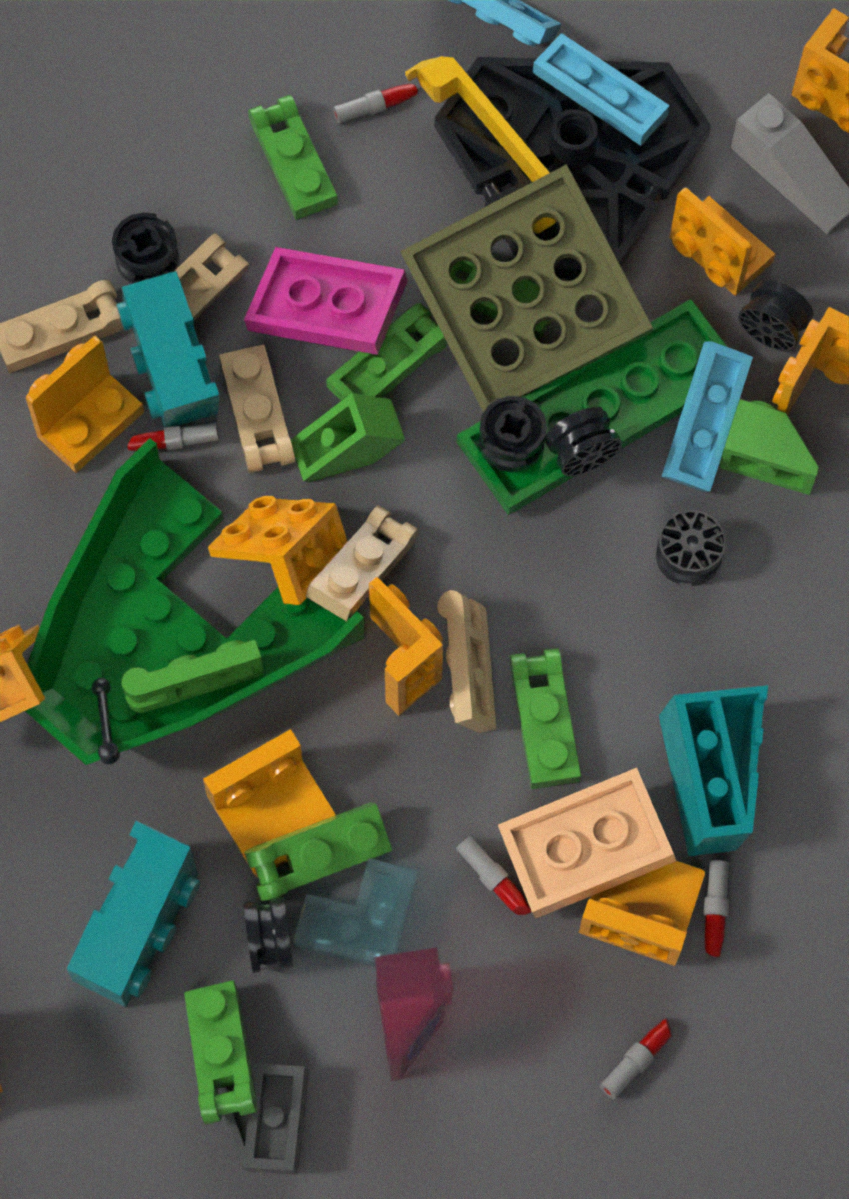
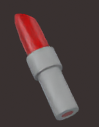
(374, 102)
(176, 436)
(493, 876)
(716, 907)
(636, 1059)

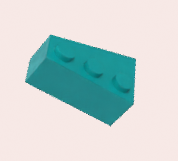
(168, 351)
(713, 764)
(135, 917)

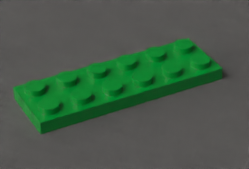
(635, 386)

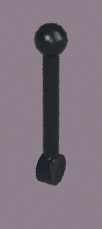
(108, 751)

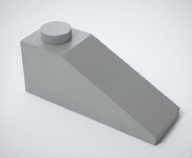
(792, 162)

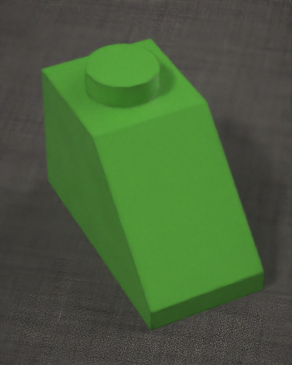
(347, 437)
(768, 448)

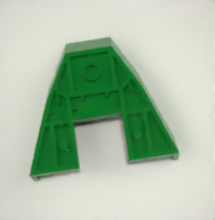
(119, 617)

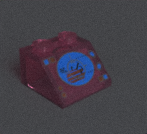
(411, 1003)

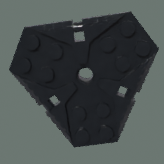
(601, 163)

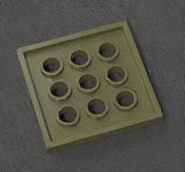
(514, 219)

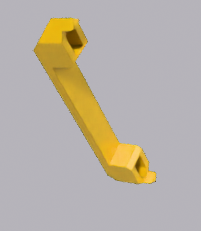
(445, 77)

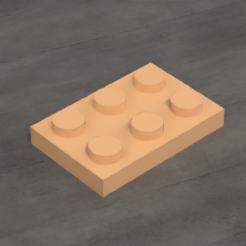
(586, 843)

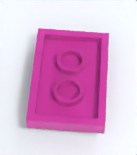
(326, 300)

